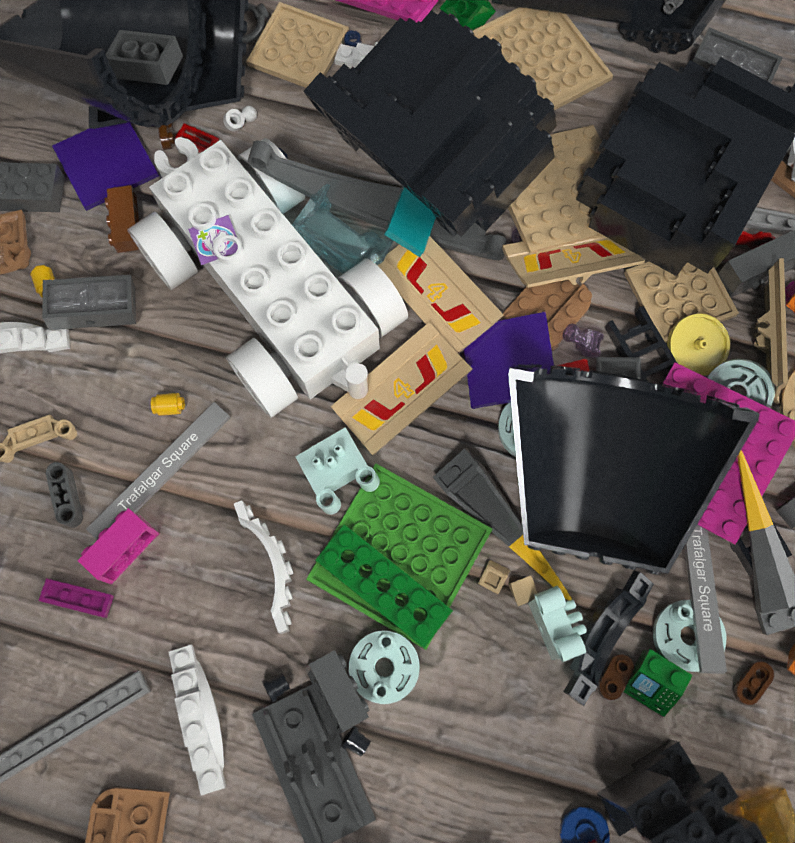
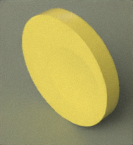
(699, 343)

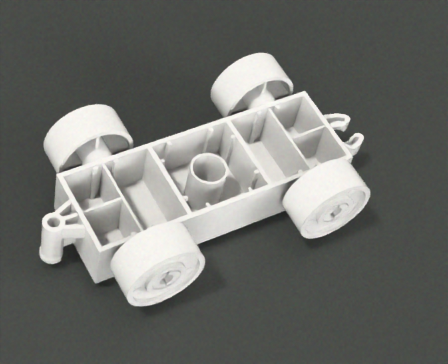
(277, 282)

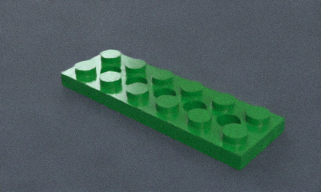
(384, 602)

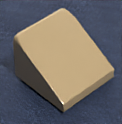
(494, 576)
(523, 590)

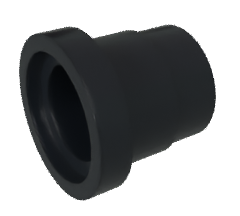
(275, 686)
(355, 741)

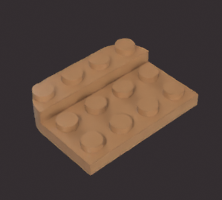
(13, 242)
(561, 302)
(128, 816)

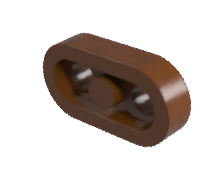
(166, 137)
(613, 675)
(755, 686)

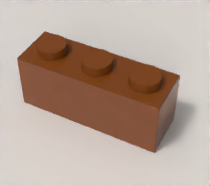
(122, 215)

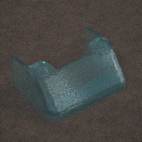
(334, 239)

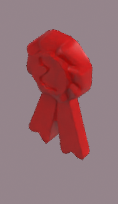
(754, 240)

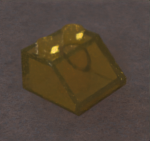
(772, 815)

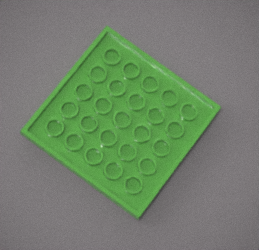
(416, 534)

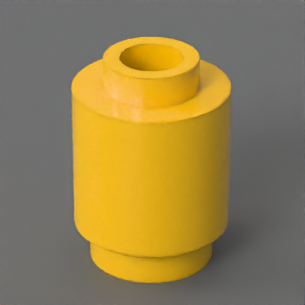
(39, 274)
(167, 404)

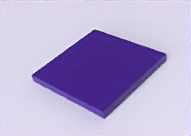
(104, 160)
(500, 347)

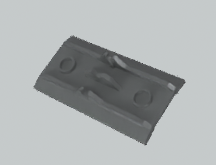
(313, 768)

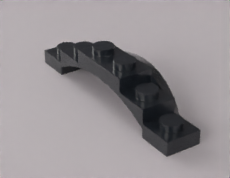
(603, 633)

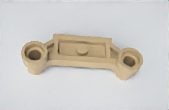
(34, 433)

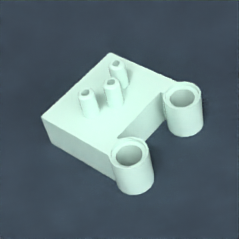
(333, 465)
(555, 625)

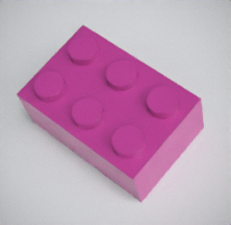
(118, 546)

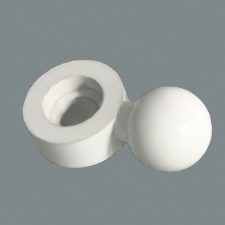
(248, 114)

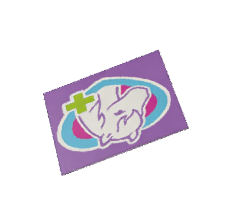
(205, 240)

